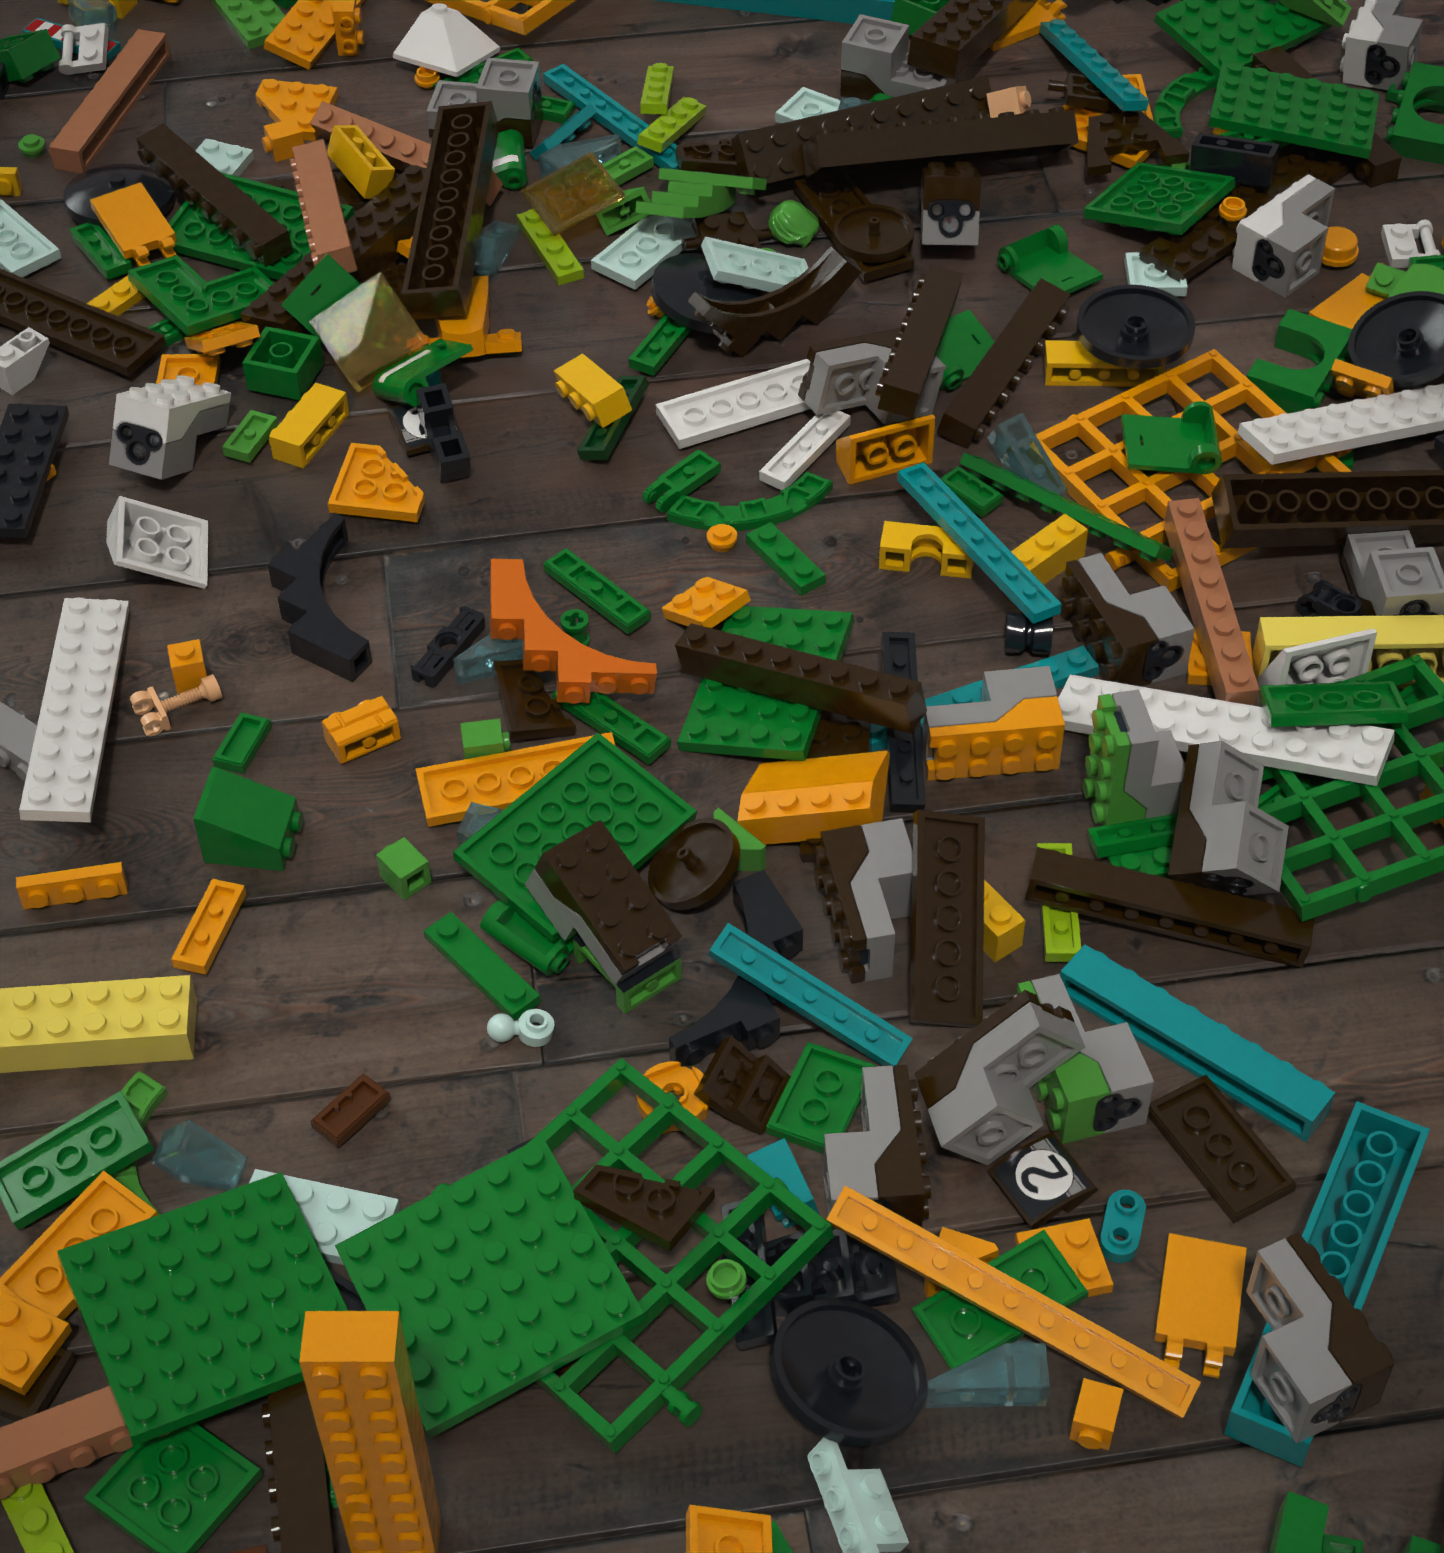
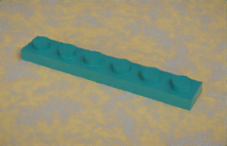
(809, 996)

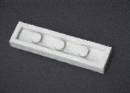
(804, 449)

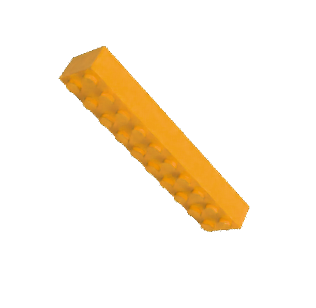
(371, 1430)

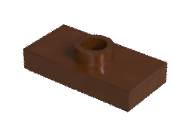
(350, 1110)

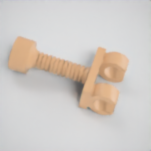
(155, 722)

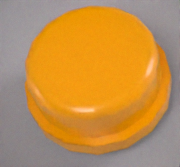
(1340, 247)

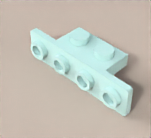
(856, 1503)

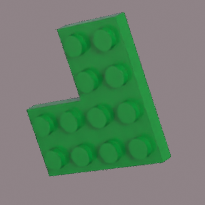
(191, 300)

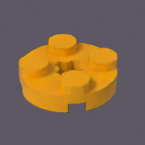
(681, 1080)

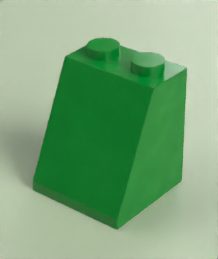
(246, 822)

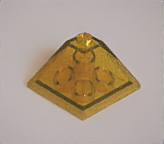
(573, 193)
(368, 331)

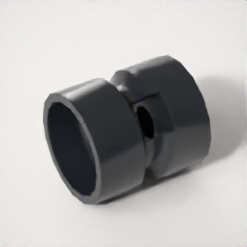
(1023, 634)

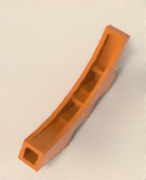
(548, 648)

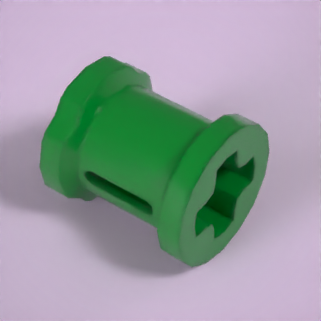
(578, 630)

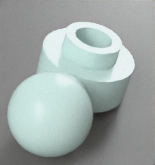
(503, 1027)

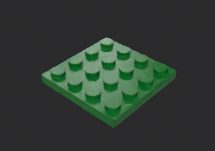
(1159, 198)

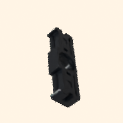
(439, 662)

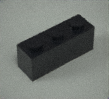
(1236, 157)

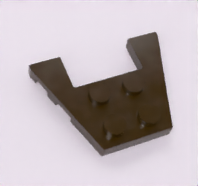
(1128, 133)

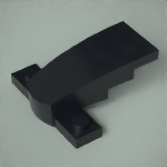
(839, 1270)

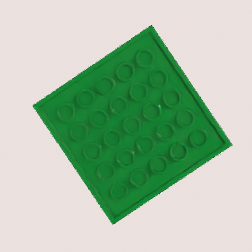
(492, 1283)
(201, 1304)

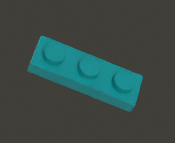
(564, 133)

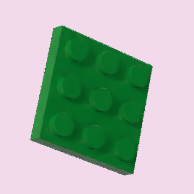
(174, 1489)

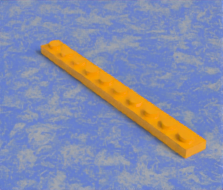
(1014, 1302)

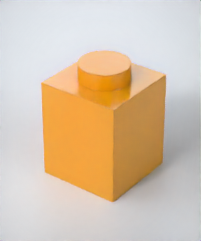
(281, 138)
(187, 665)
(1096, 1414)

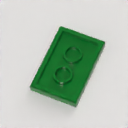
(818, 1098)

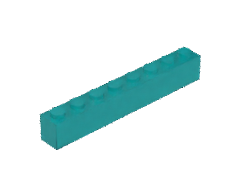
(1198, 1043)

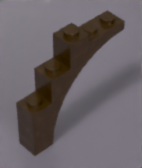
(806, 297)

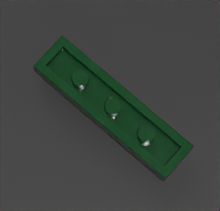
(601, 441)

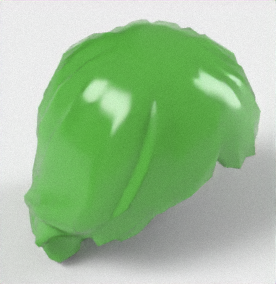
(793, 223)

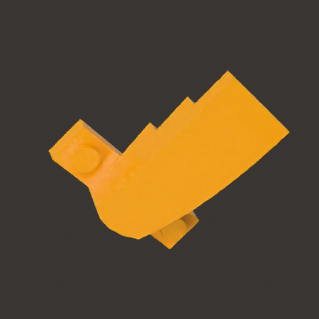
(475, 325)

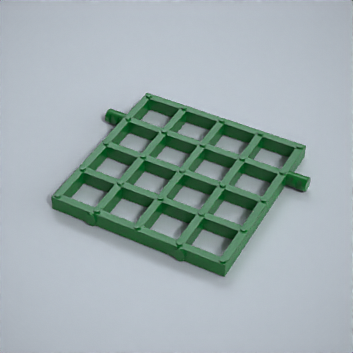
(1388, 820)
(671, 1287)

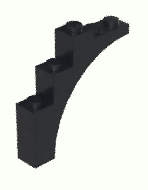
(315, 629)
(745, 1009)

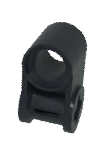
(1328, 602)

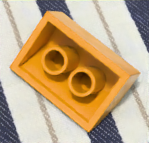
(886, 449)

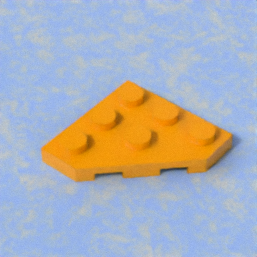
(296, 101)
(374, 487)

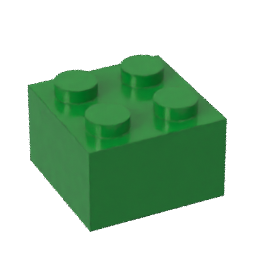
(283, 363)

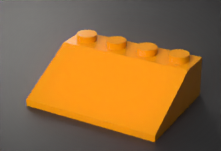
(814, 795)

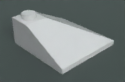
(445, 42)
(158, 542)
(1321, 661)

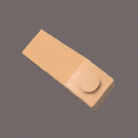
(1012, 99)

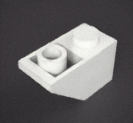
(21, 359)

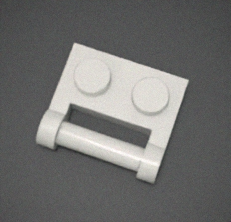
(92, 48)
(1401, 245)

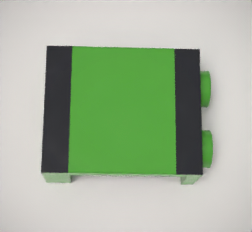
(640, 985)

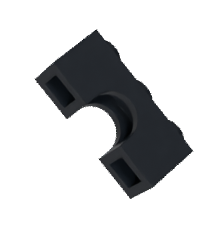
(438, 424)

